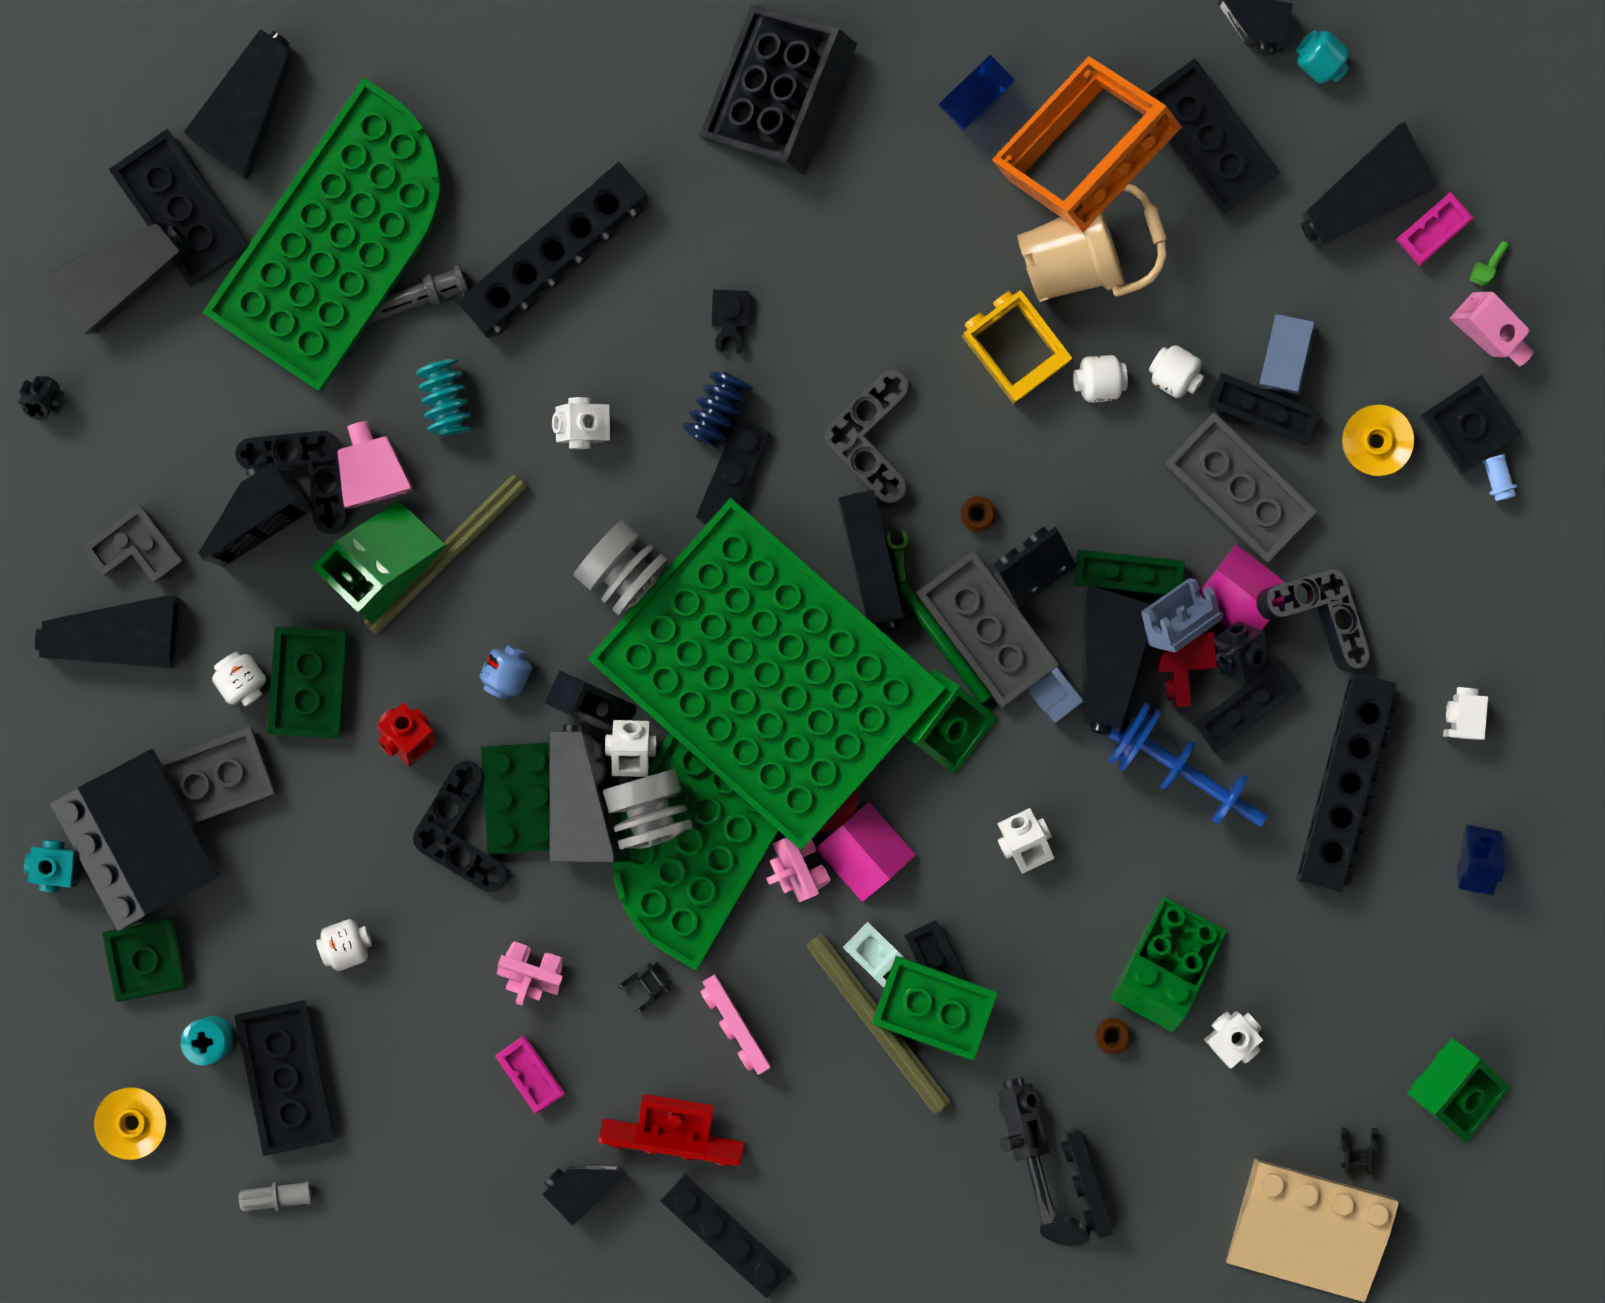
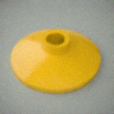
(1395, 435)
(112, 1128)

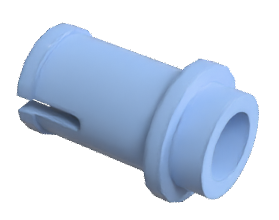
(1499, 478)

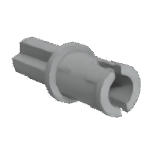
(275, 1196)

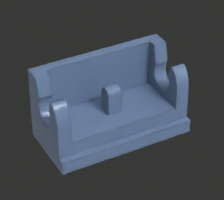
(1288, 354)
(1180, 616)

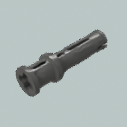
(432, 290)

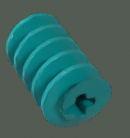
(443, 398)
(204, 1053)

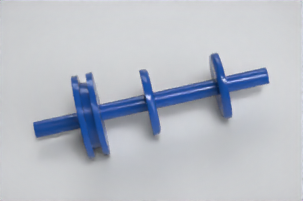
(1136, 738)

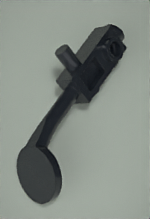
(1028, 1141)

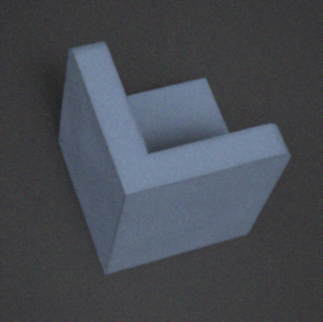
(1055, 695)

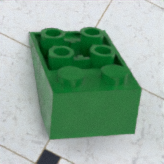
(379, 560)
(1168, 965)

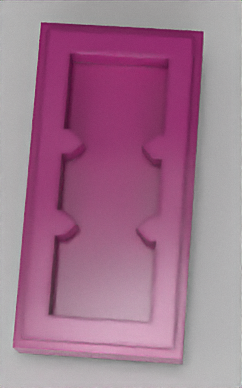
(1434, 229)
(530, 1074)

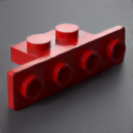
(672, 1129)

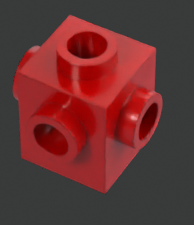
(405, 734)

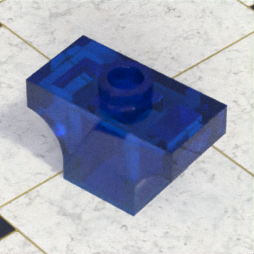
(977, 93)
(1481, 860)

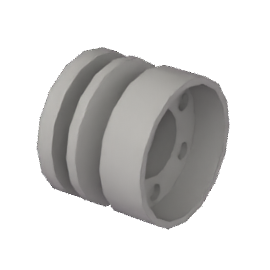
(620, 567)
(647, 809)

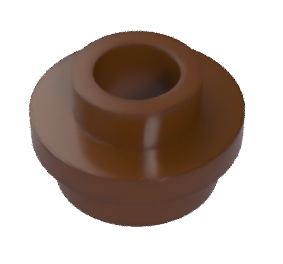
(978, 502)
(1124, 1038)

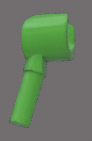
(1484, 273)
(898, 555)

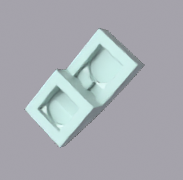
(872, 952)

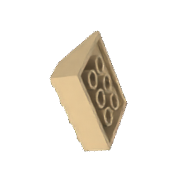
(1311, 1230)

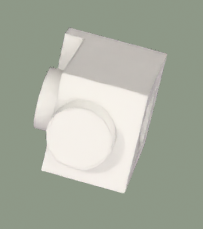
(1467, 715)

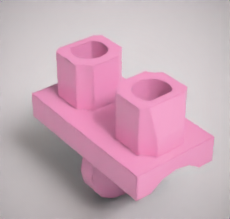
(793, 872)
(529, 979)

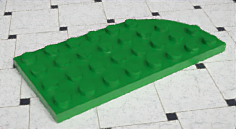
(335, 239)
(688, 885)

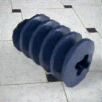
(716, 408)

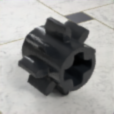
(41, 397)

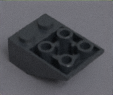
(1034, 568)

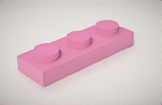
(734, 1025)

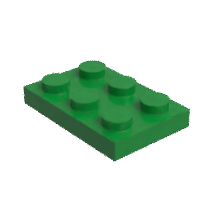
(934, 1007)

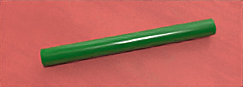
(943, 643)

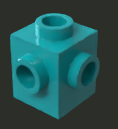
(64, 870)

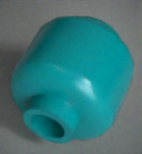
(1323, 56)

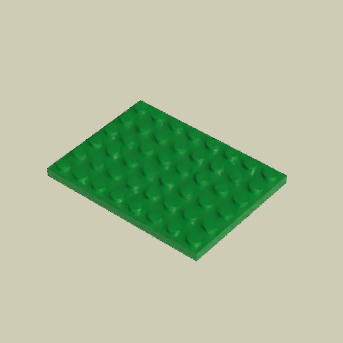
(766, 674)

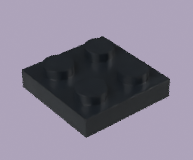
(1470, 424)

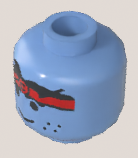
(505, 672)

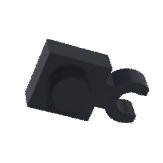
(730, 313)

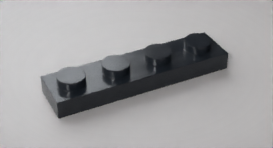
(725, 1236)

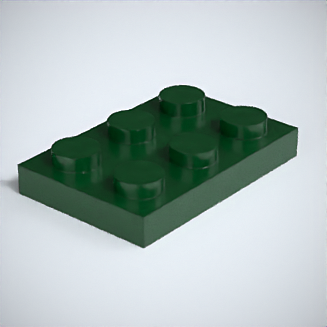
(307, 682)
(517, 797)

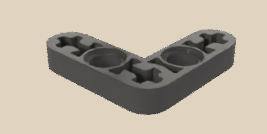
(857, 441)

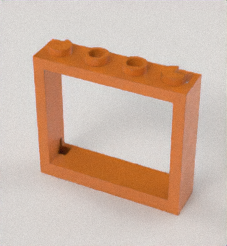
(1115, 169)

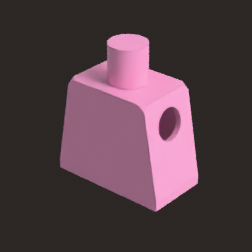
(1484, 317)
(370, 469)

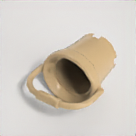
(1070, 261)

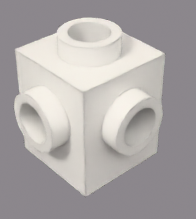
(581, 423)
(630, 748)
(1025, 833)
(1221, 1038)

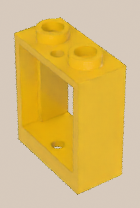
(1003, 306)

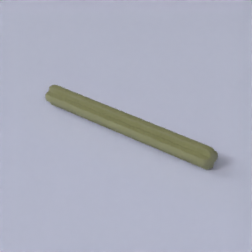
(455, 543)
(866, 1008)

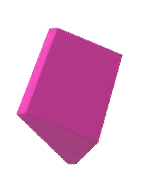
(1237, 586)
(865, 851)

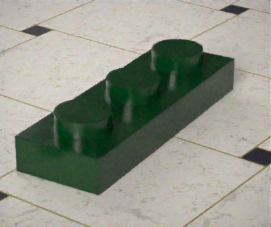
(1127, 572)

